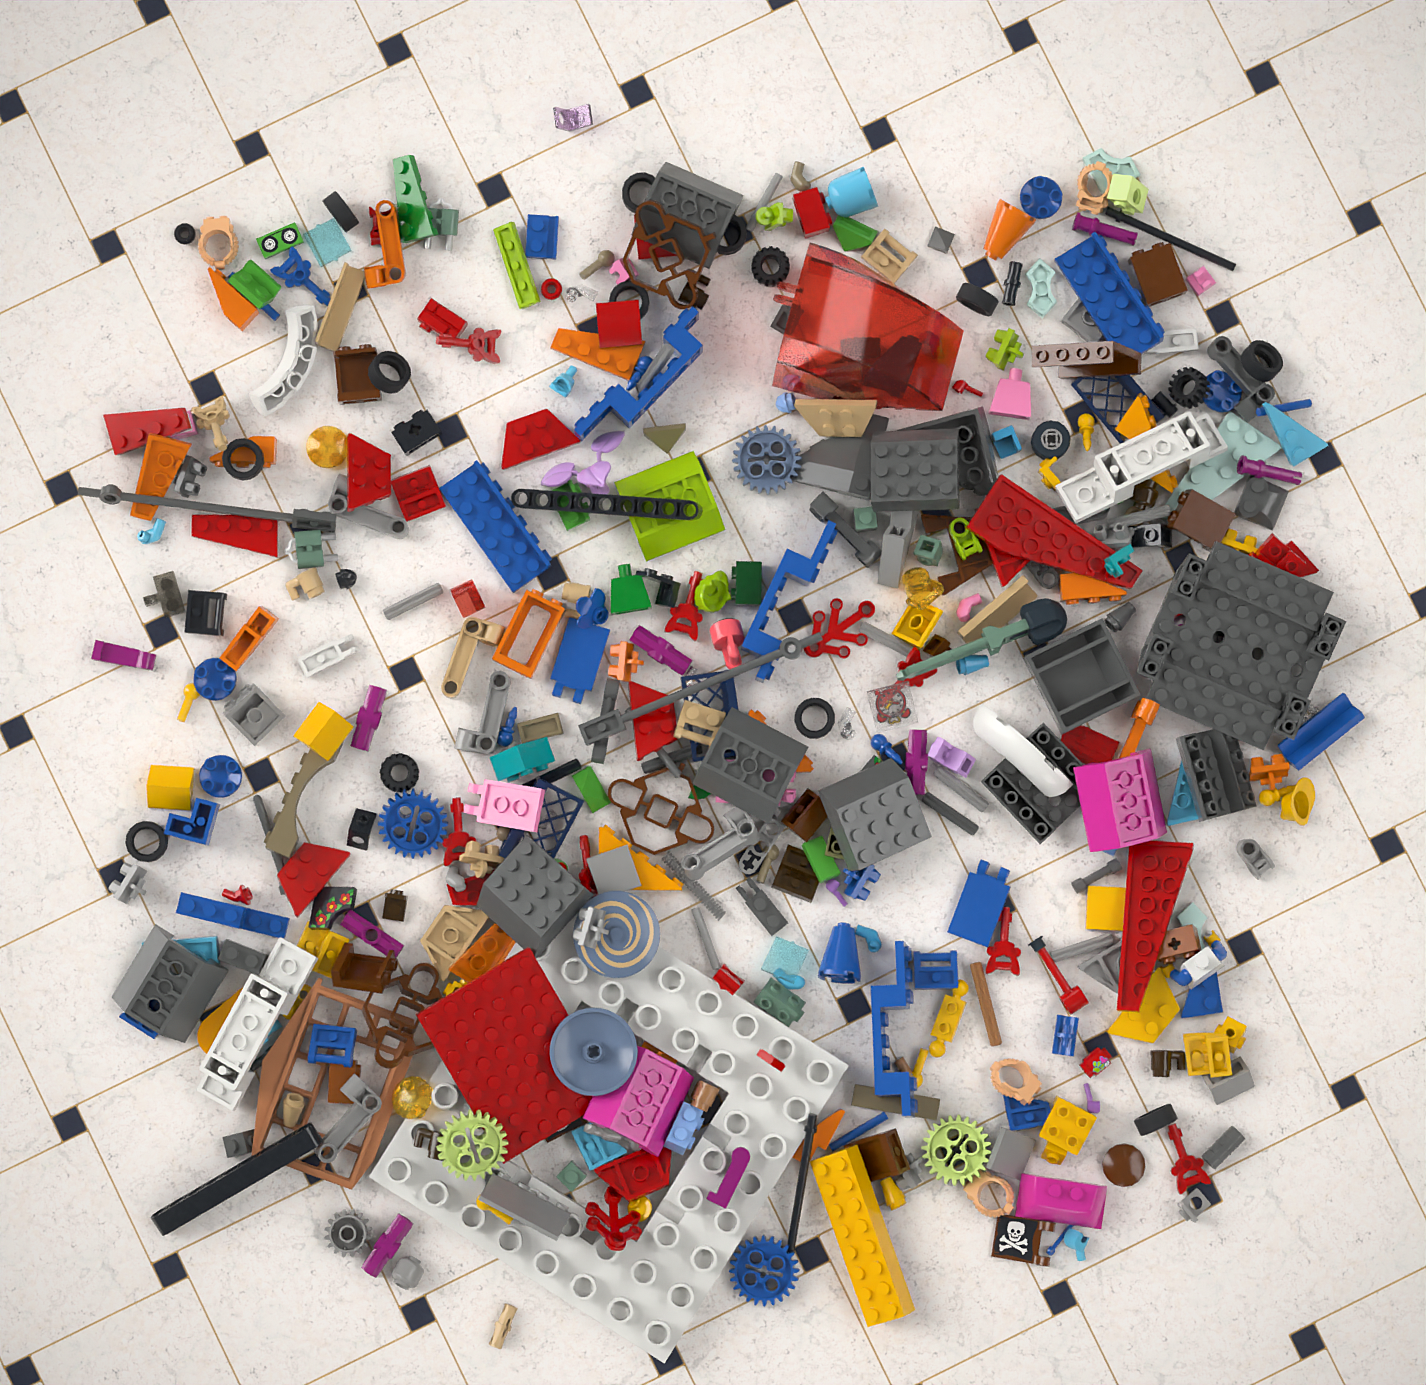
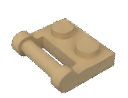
(884, 261)
(700, 717)

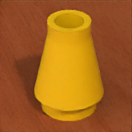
(893, 1195)

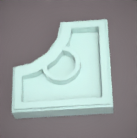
(1116, 165)

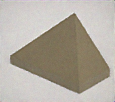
(665, 436)

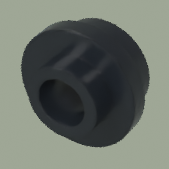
(181, 228)

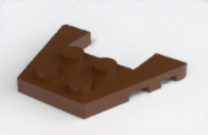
(968, 568)

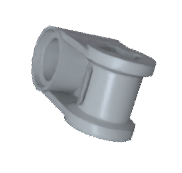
(1255, 858)

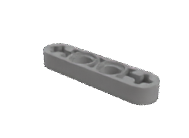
(767, 838)

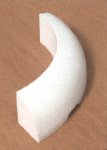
(295, 363)
(1020, 752)

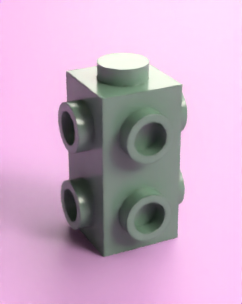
(780, 1002)

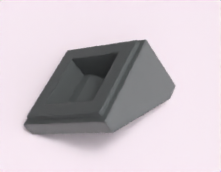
(941, 240)

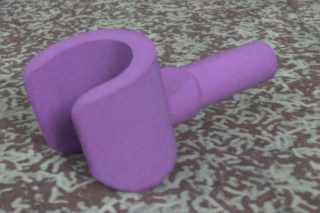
(832, 886)
(1092, 1106)

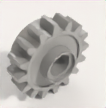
(359, 1228)

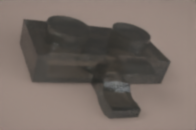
(167, 594)

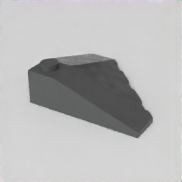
(976, 452)
(841, 462)

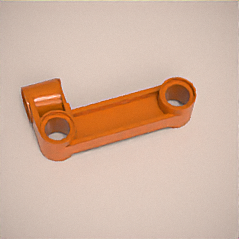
(391, 249)
(1143, 713)

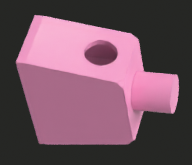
(1012, 397)

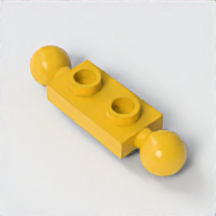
(948, 1019)

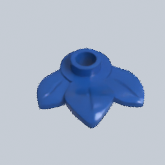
(592, 609)

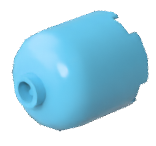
(851, 194)

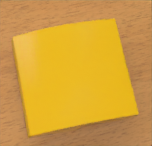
(324, 945)
(1207, 1054)

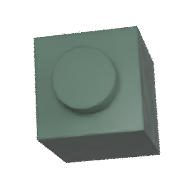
(864, 519)
(571, 1176)

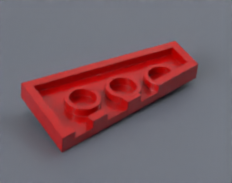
(131, 429)
(238, 531)

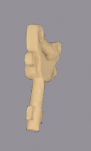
(212, 419)

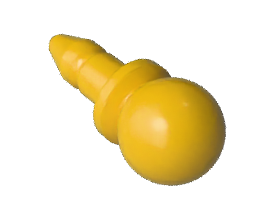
(1086, 428)
(1268, 797)

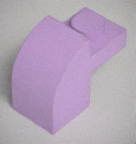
(951, 757)

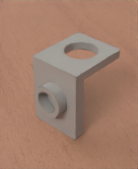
(1189, 1213)

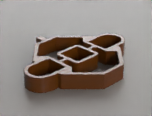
(669, 221)
(693, 809)
(379, 1033)

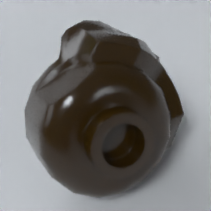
(1145, 494)

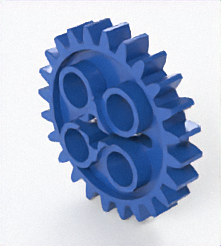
(431, 828)
(768, 1251)

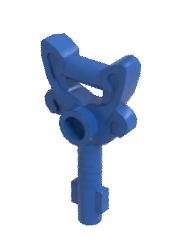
(300, 276)

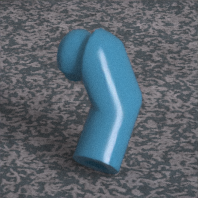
(871, 936)

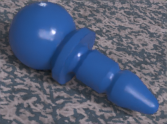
(643, 364)
(505, 736)
(880, 743)

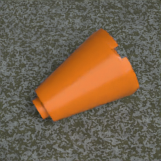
(1006, 229)

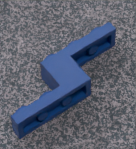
(232, 915)

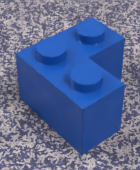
(198, 827)

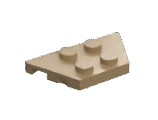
(837, 417)
(451, 936)

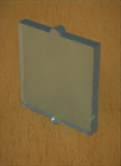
(327, 242)
(784, 959)

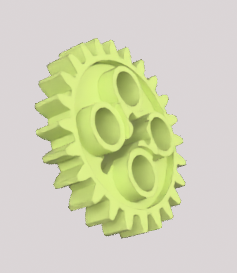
(490, 1138)
(973, 1161)

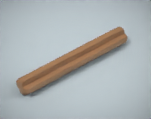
(986, 1004)

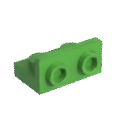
(255, 284)
(572, 519)

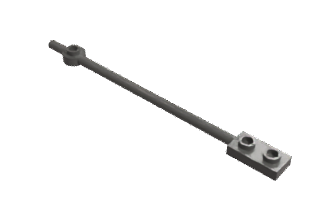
(300, 518)
(613, 722)

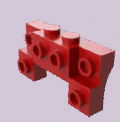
(1279, 555)

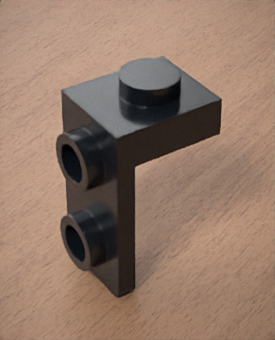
(668, 588)

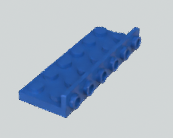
(1109, 296)
(496, 526)

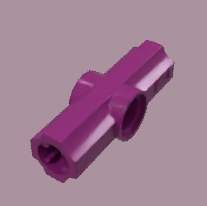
(660, 650)
(368, 718)
(917, 760)
(360, 926)
(387, 1245)

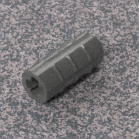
(1223, 1147)

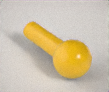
(190, 694)
(919, 1066)
(481, 1205)

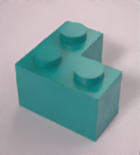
(522, 760)

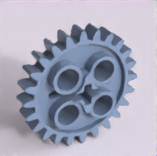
(766, 440)

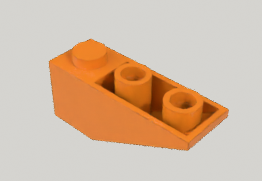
(234, 305)
(244, 456)
(1078, 587)

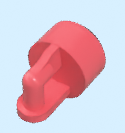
(727, 637)

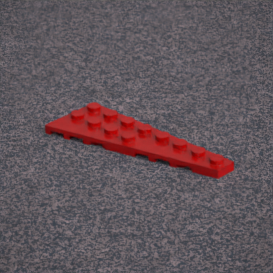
(1151, 893)

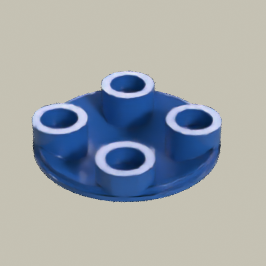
(1041, 197)
(1223, 392)
(214, 679)
(220, 776)

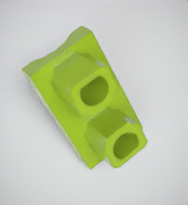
(774, 216)
(1008, 350)

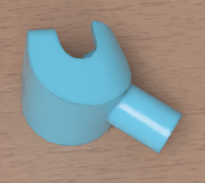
(564, 382)
(1076, 1241)

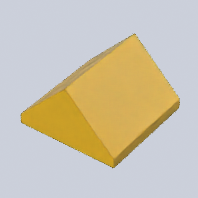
(917, 625)
(323, 731)
(170, 787)

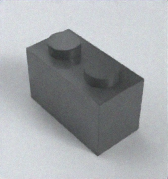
(242, 957)

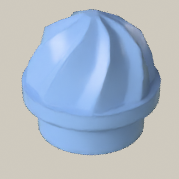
(786, 402)

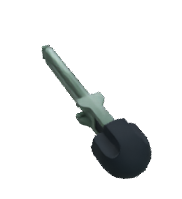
(1040, 621)

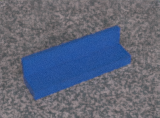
(1320, 731)

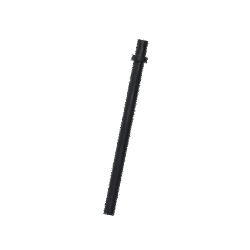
(1120, 216)
(810, 1129)

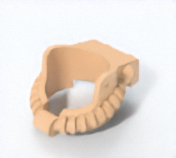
(1086, 200)
(217, 226)
(1030, 1081)
(974, 1190)

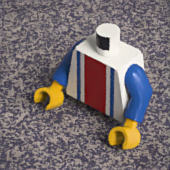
(1200, 965)

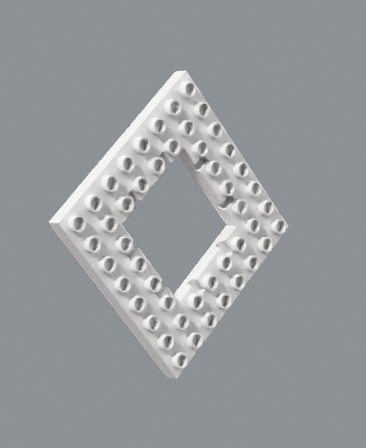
(665, 1275)

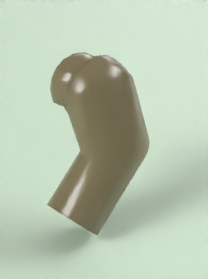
(797, 178)

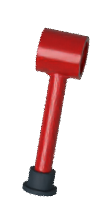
(1073, 998)

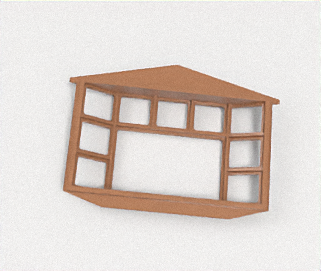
(278, 1067)

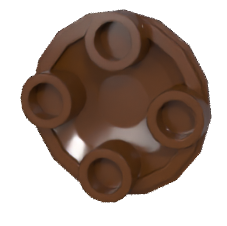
(1123, 1165)

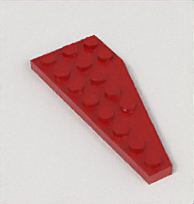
(1031, 530)

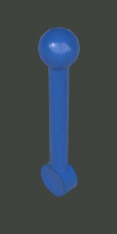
(1051, 1250)

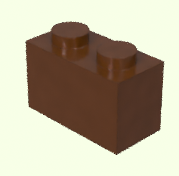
(805, 815)

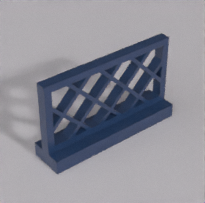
(1130, 386)
(729, 700)
(515, 835)

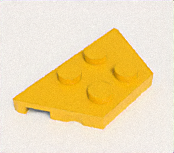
(1155, 1013)

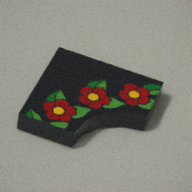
(329, 905)

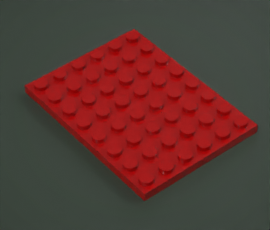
(498, 1050)

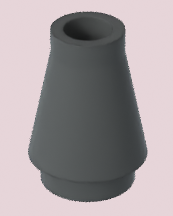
(1118, 618)

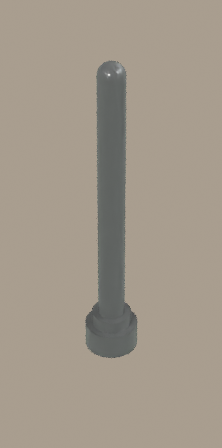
(267, 827)

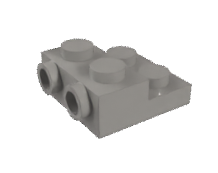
(253, 713)

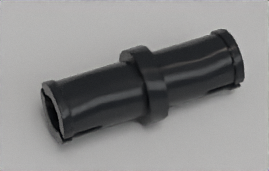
(1012, 283)

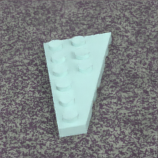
(1220, 472)

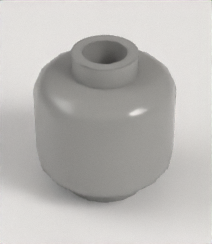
(407, 1272)

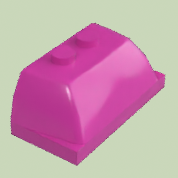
(1061, 1201)

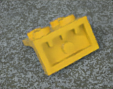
(1067, 1125)

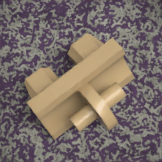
(481, 862)

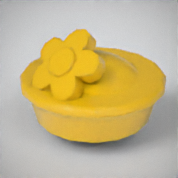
(642, 1206)

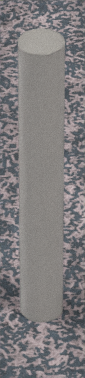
(764, 200)
(706, 938)

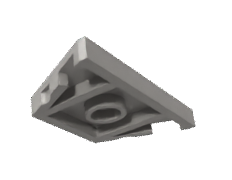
(1105, 967)

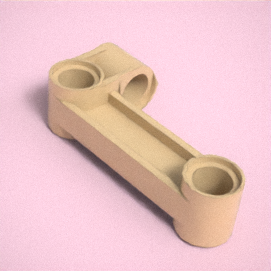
(488, 633)

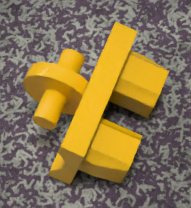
(1246, 547)

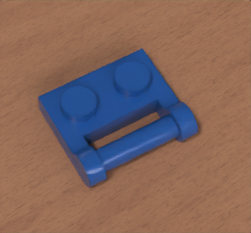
(935, 977)
(332, 1038)

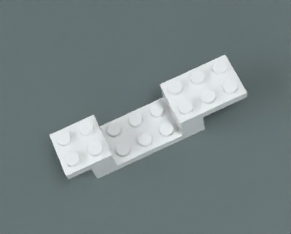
(1138, 460)
(250, 1022)

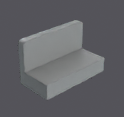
(1227, 1087)

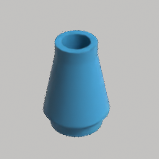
(972, 663)

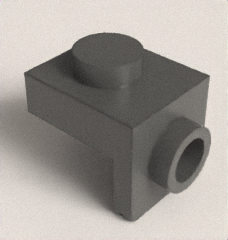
(238, 1143)

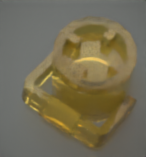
(920, 588)

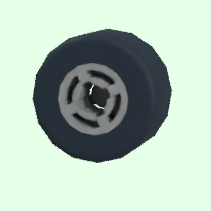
(1044, 445)

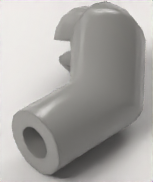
(454, 879)

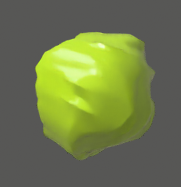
(712, 592)

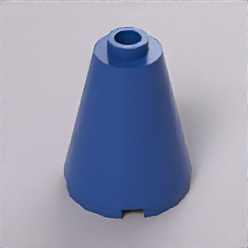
(841, 956)

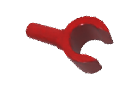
(961, 385)

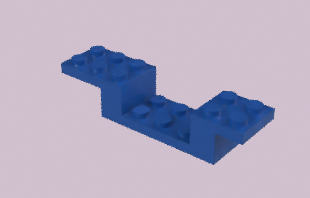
(626, 407)
(796, 568)
(893, 998)

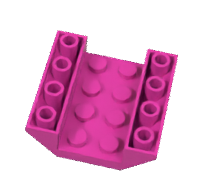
(1120, 801)
(645, 1103)

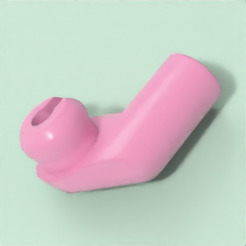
(965, 607)

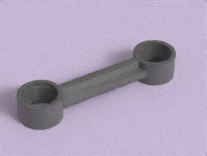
(608, 705)

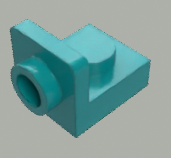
(1121, 557)

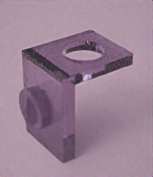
(573, 118)

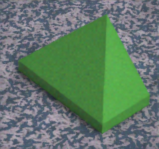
(853, 233)
(591, 789)

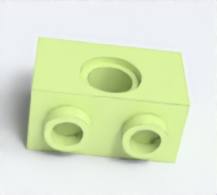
(1127, 194)

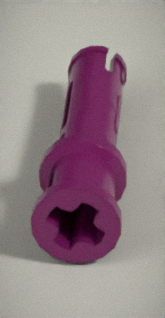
(1094, 225)
(1261, 469)

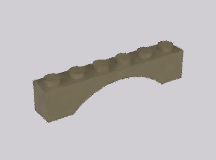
(284, 834)

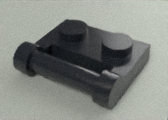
(198, 612)

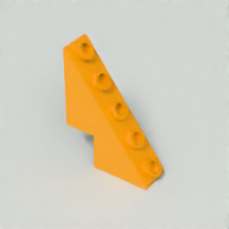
(1137, 421)
(651, 877)

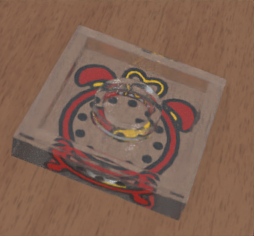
(892, 707)

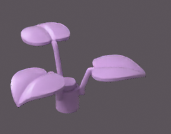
(594, 475)

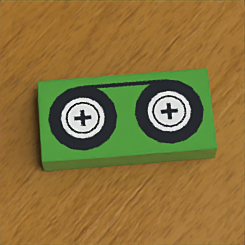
(279, 240)

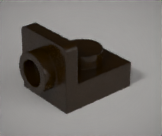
(395, 906)

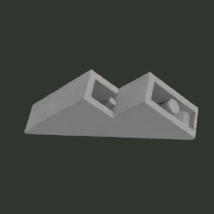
(896, 547)

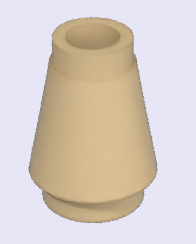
(292, 1108)

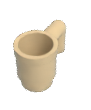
(310, 583)
(572, 593)

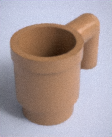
(703, 1095)

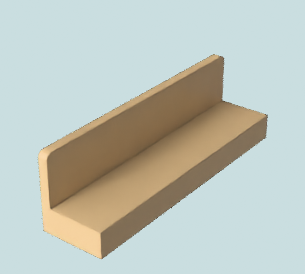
(340, 308)
(999, 611)

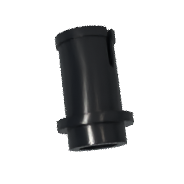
(1165, 404)

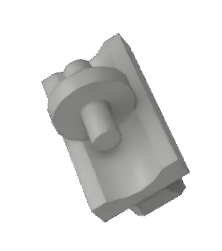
(1116, 538)
(130, 885)
(592, 927)
(910, 1178)

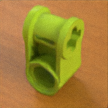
(964, 540)

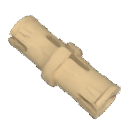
(503, 1325)

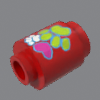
(1096, 1062)

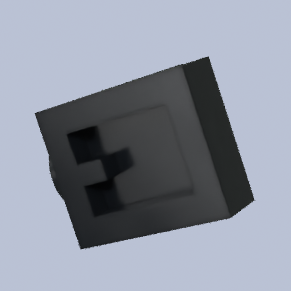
(1152, 535)

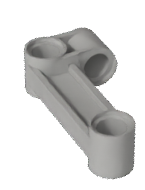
(365, 515)
(491, 719)
(722, 847)
(352, 1120)

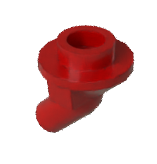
(242, 895)

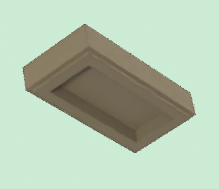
(540, 727)

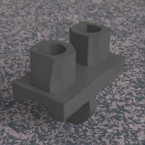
(186, 476)

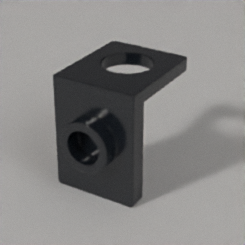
(361, 827)

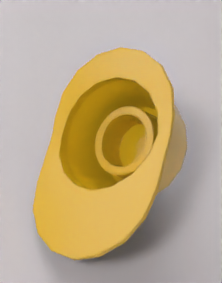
(1298, 803)

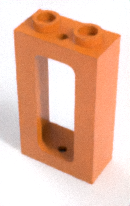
(528, 600)

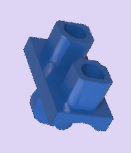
(856, 879)
(1065, 1035)

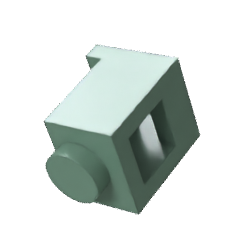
(926, 554)

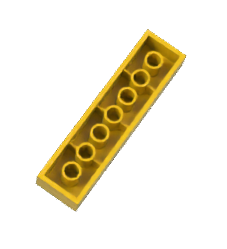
(862, 1236)

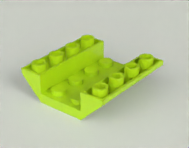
(674, 479)

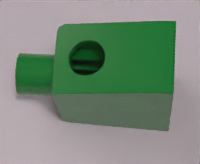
(628, 592)

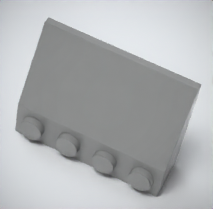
(524, 1205)

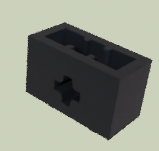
(428, 432)

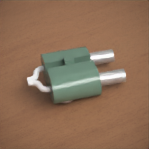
(446, 223)
(309, 549)

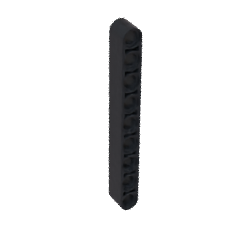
(596, 501)
(236, 1179)

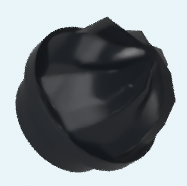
(346, 578)

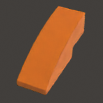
(249, 638)
(824, 1134)

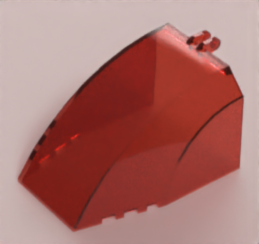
(863, 337)

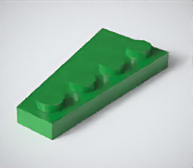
(411, 205)

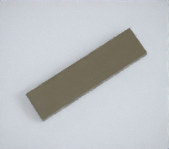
(865, 1097)

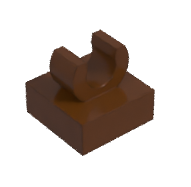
(937, 646)

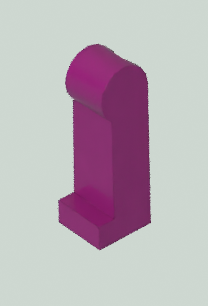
(122, 655)
(740, 1159)

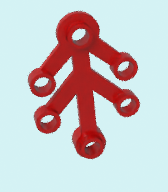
(835, 630)
(613, 1239)

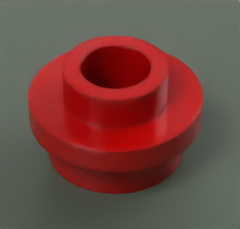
(551, 282)

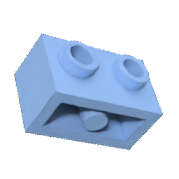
(681, 1133)

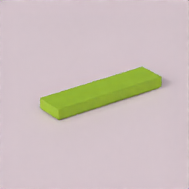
(516, 265)

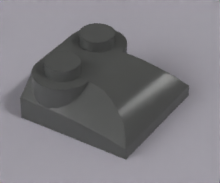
(1261, 502)

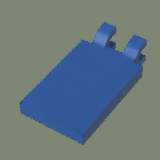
(579, 659)
(980, 905)

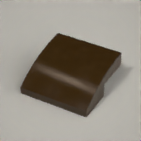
(796, 875)

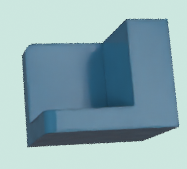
(1006, 442)

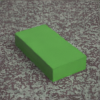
(823, 866)

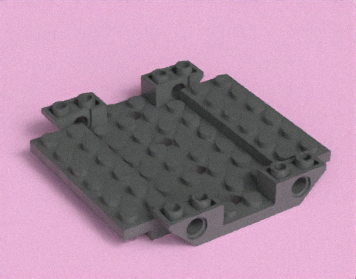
(1253, 609)

